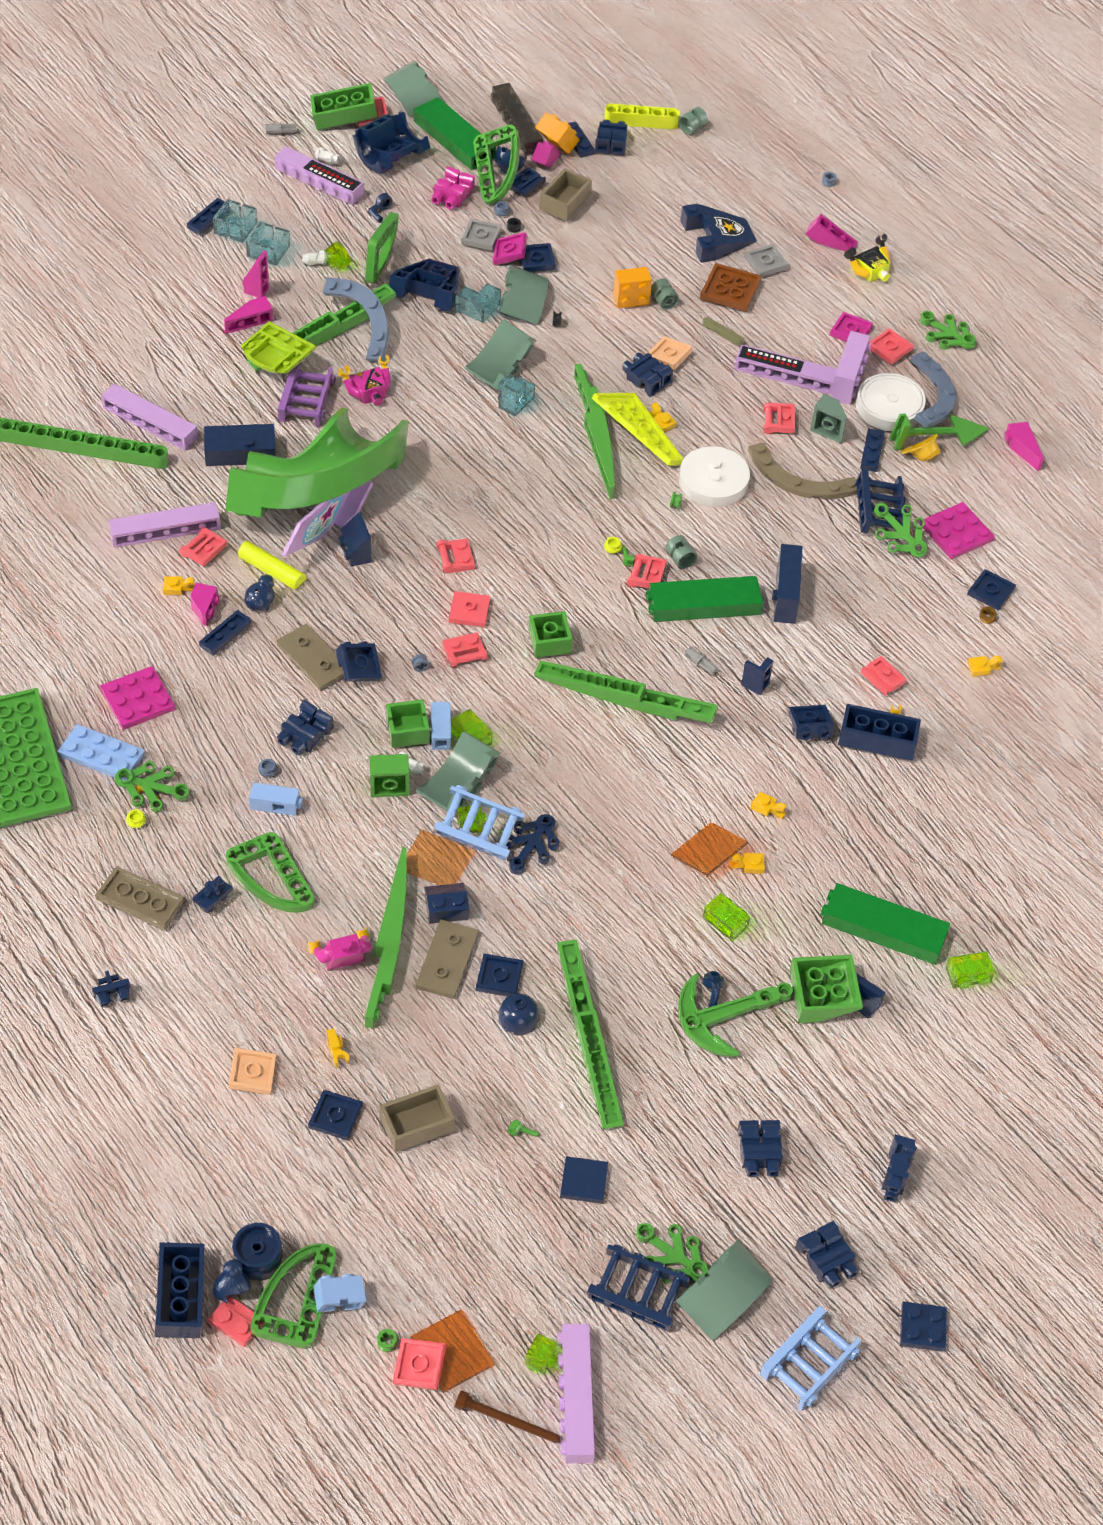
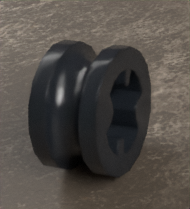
(513, 221)
(557, 318)

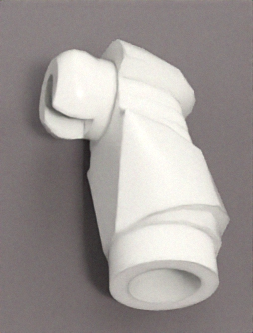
(323, 155)
(314, 258)
(415, 766)

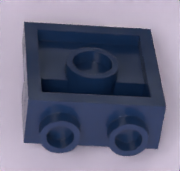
(359, 661)
(811, 722)

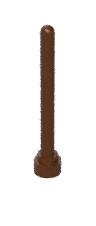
(466, 1402)

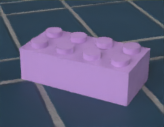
(851, 367)

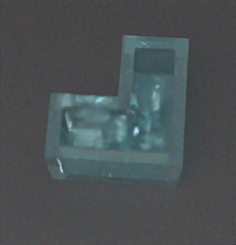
(478, 304)
(515, 394)

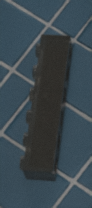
(515, 114)

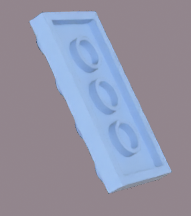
(100, 751)

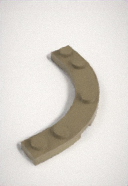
(797, 485)

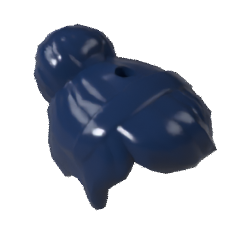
(265, 595)
(231, 1281)

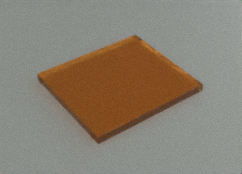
(709, 849)
(437, 859)
(464, 1351)

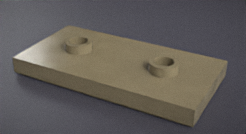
(312, 656)
(140, 898)
(447, 959)

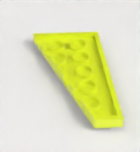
(637, 420)

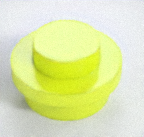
(613, 545)
(135, 818)

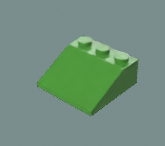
(824, 987)

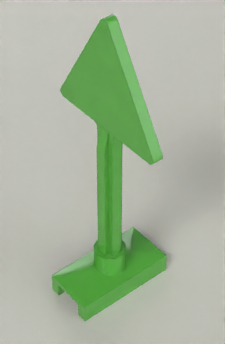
(965, 430)

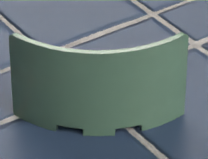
(411, 86)
(524, 295)
(501, 354)
(463, 767)
(726, 1291)

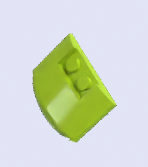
(276, 349)

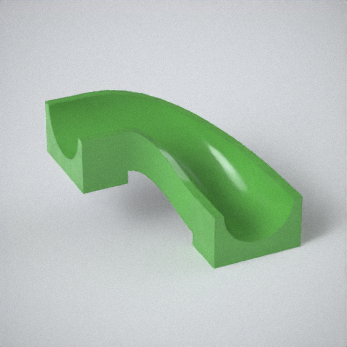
(326, 469)

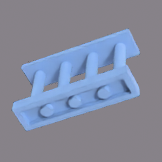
(481, 842)
(788, 1352)

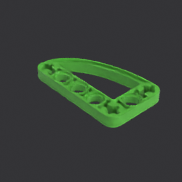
(487, 144)
(384, 237)
(265, 848)
(295, 1329)

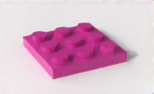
(957, 530)
(137, 697)

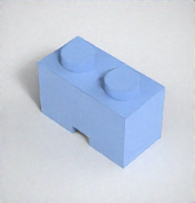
(339, 1291)

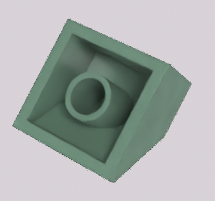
(829, 419)

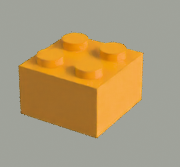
(558, 132)
(632, 287)

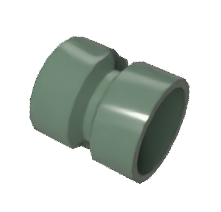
(693, 120)
(664, 294)
(681, 552)

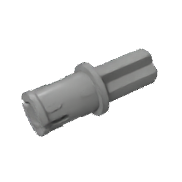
(280, 128)
(700, 660)

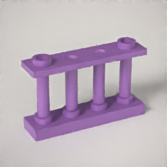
(292, 385)

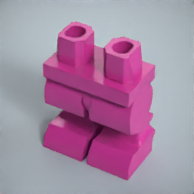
(453, 188)

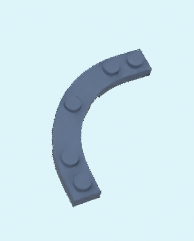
(374, 308)
(945, 393)

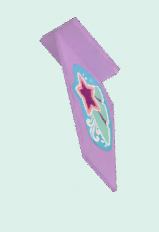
(320, 519)

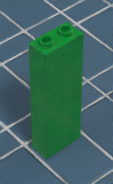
(449, 130)
(704, 598)
(885, 923)

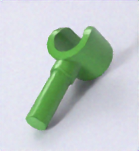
(628, 559)
(516, 1126)

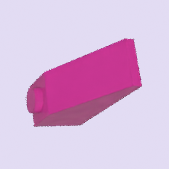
(829, 234)
(257, 280)
(251, 314)
(1024, 443)

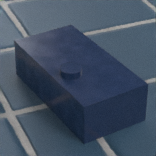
(232, 443)
(787, 584)
(879, 732)
(179, 1290)

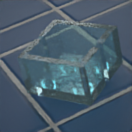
(230, 222)
(263, 239)

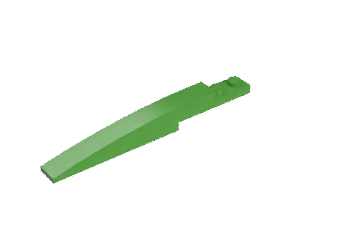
(332, 325)
(596, 429)
(626, 693)
(389, 942)
(589, 1035)

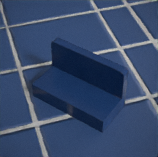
(757, 677)
(871, 996)

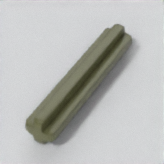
(723, 331)

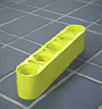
(643, 116)

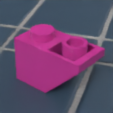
(546, 153)
(203, 601)

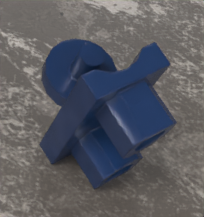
(212, 894)
(102, 992)

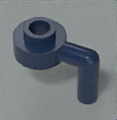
(382, 202)
(715, 982)

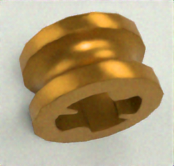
(988, 610)

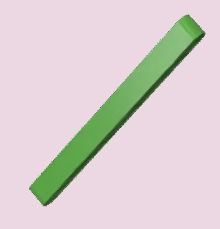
(83, 443)

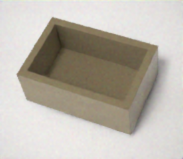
(565, 194)
(417, 1118)

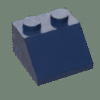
(356, 541)
(447, 902)

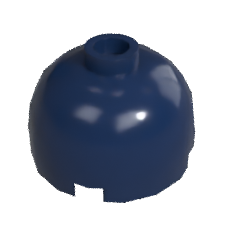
(502, 159)
(518, 1014)

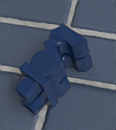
(614, 133)
(648, 371)
(305, 729)
(760, 1154)
(901, 1157)
(828, 1258)

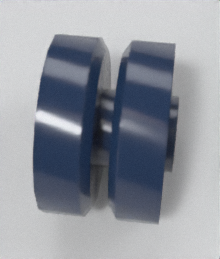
(258, 1250)

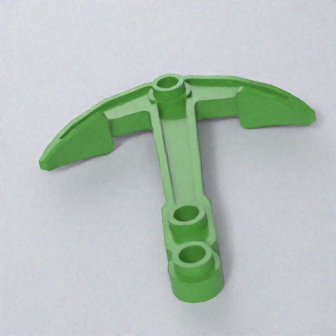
(716, 1014)

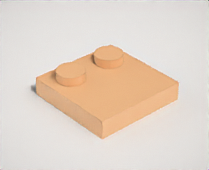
(671, 352)
(252, 1071)

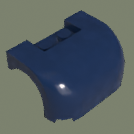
(386, 141)

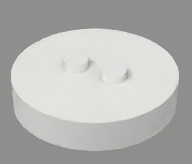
(885, 397)
(714, 476)

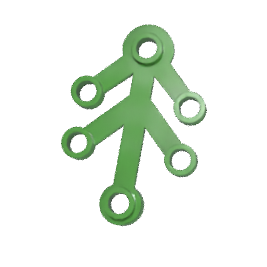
(965, 340)
(902, 532)
(149, 784)
(676, 1254)

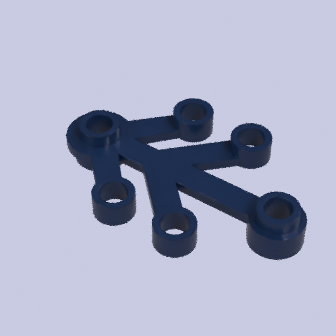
(532, 840)

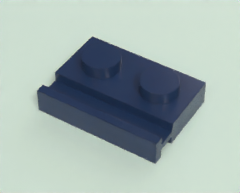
(527, 182)

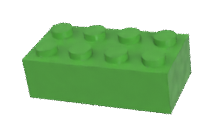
(343, 106)

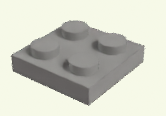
(481, 234)
(766, 260)

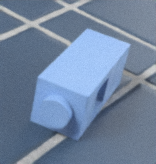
(440, 726)
(275, 799)

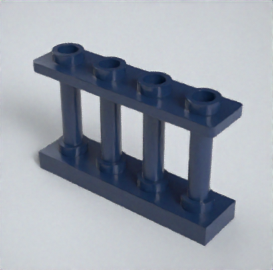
(865, 495)
(641, 1309)

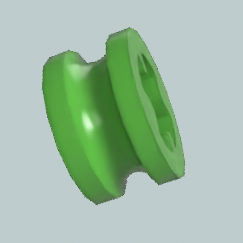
(676, 500)
(383, 1345)

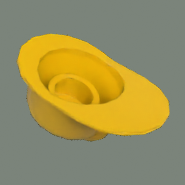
(924, 450)

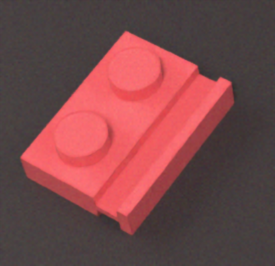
(883, 675)
(234, 1320)

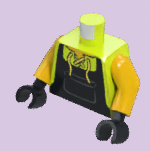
(871, 263)

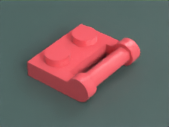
(785, 418)
(206, 550)
(461, 555)
(653, 571)
(464, 645)

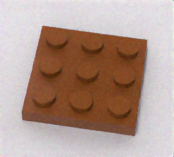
(730, 287)

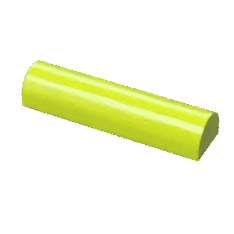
(271, 565)

